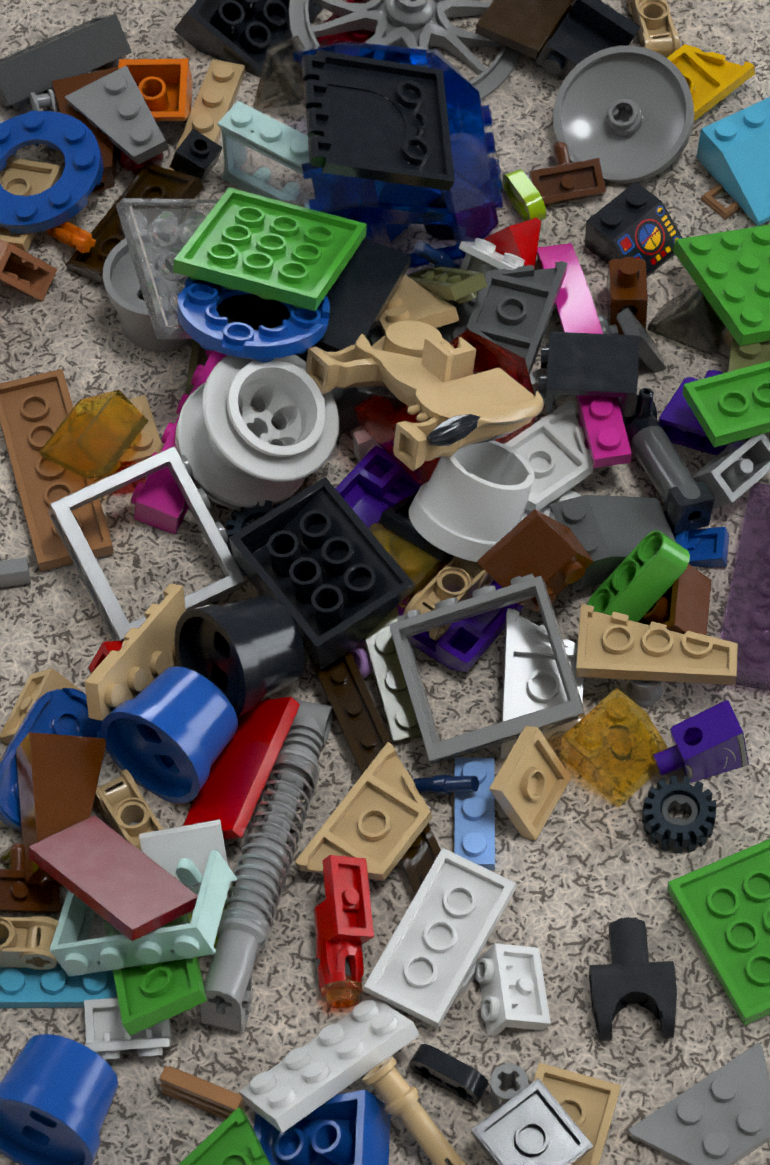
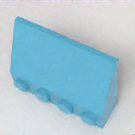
(739, 157)

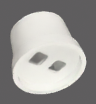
(473, 499)

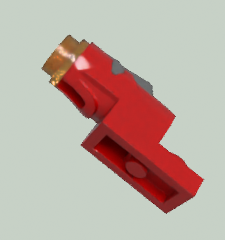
(341, 928)

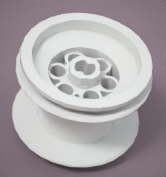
(238, 450)

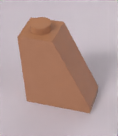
(24, 271)

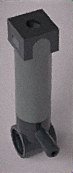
(685, 500)

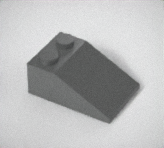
(609, 529)

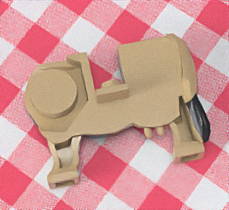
(433, 382)

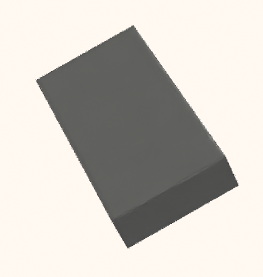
(647, 348)

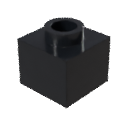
(196, 155)

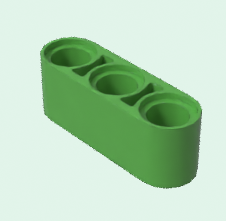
(641, 577)

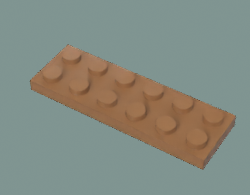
(28, 418)

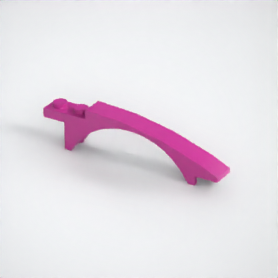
(597, 415)

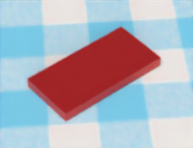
(244, 767)

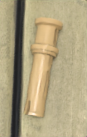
(402, 1102)

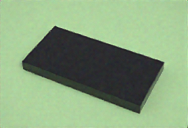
(362, 293)

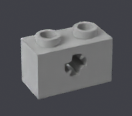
(736, 469)

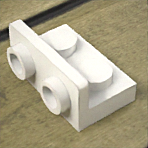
(512, 989)

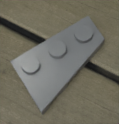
(121, 114)

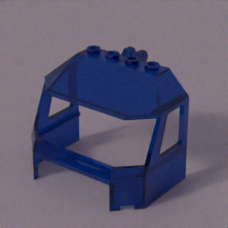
(477, 184)

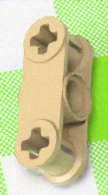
(656, 25)
(456, 580)
(122, 804)
(27, 942)

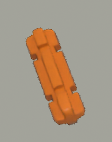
(73, 236)

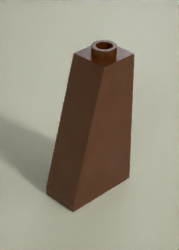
(68, 85)
(55, 789)

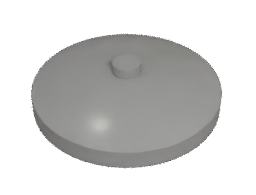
(626, 111)

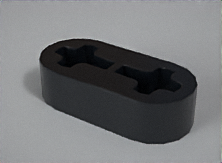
(449, 1073)

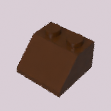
(537, 548)
(684, 604)

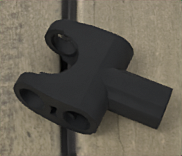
(632, 980)

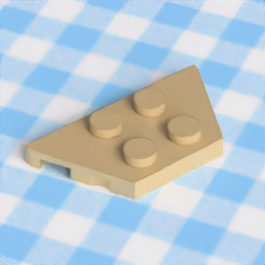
(373, 821)

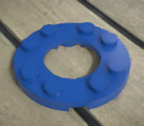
(70, 192)
(202, 322)

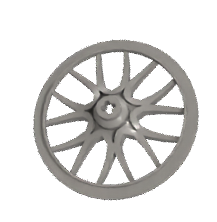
(410, 26)

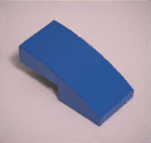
(706, 546)

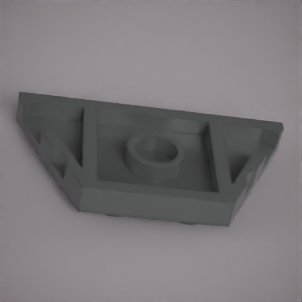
(517, 308)

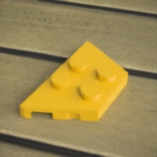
(709, 76)

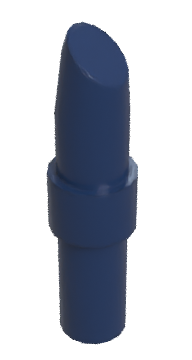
(435, 257)
(446, 784)

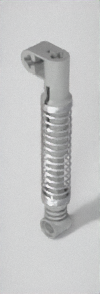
(245, 923)

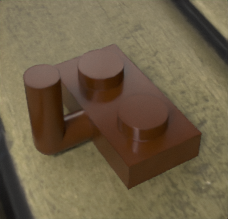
(568, 180)
(23, 897)

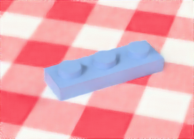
(475, 813)

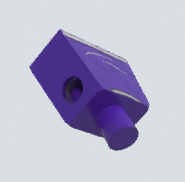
(705, 745)

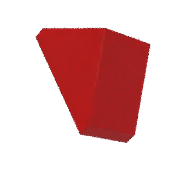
(518, 240)

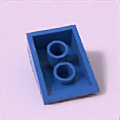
(342, 1131)

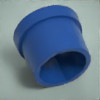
(171, 733)
(55, 1103)

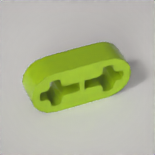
(524, 195)

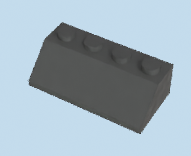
(60, 57)

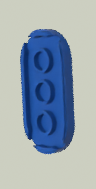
(57, 713)

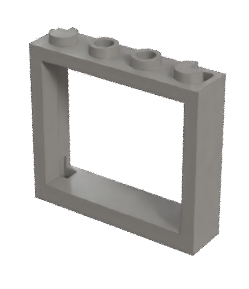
(91, 572)
(451, 611)

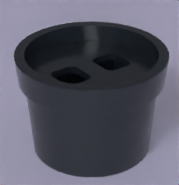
(242, 649)

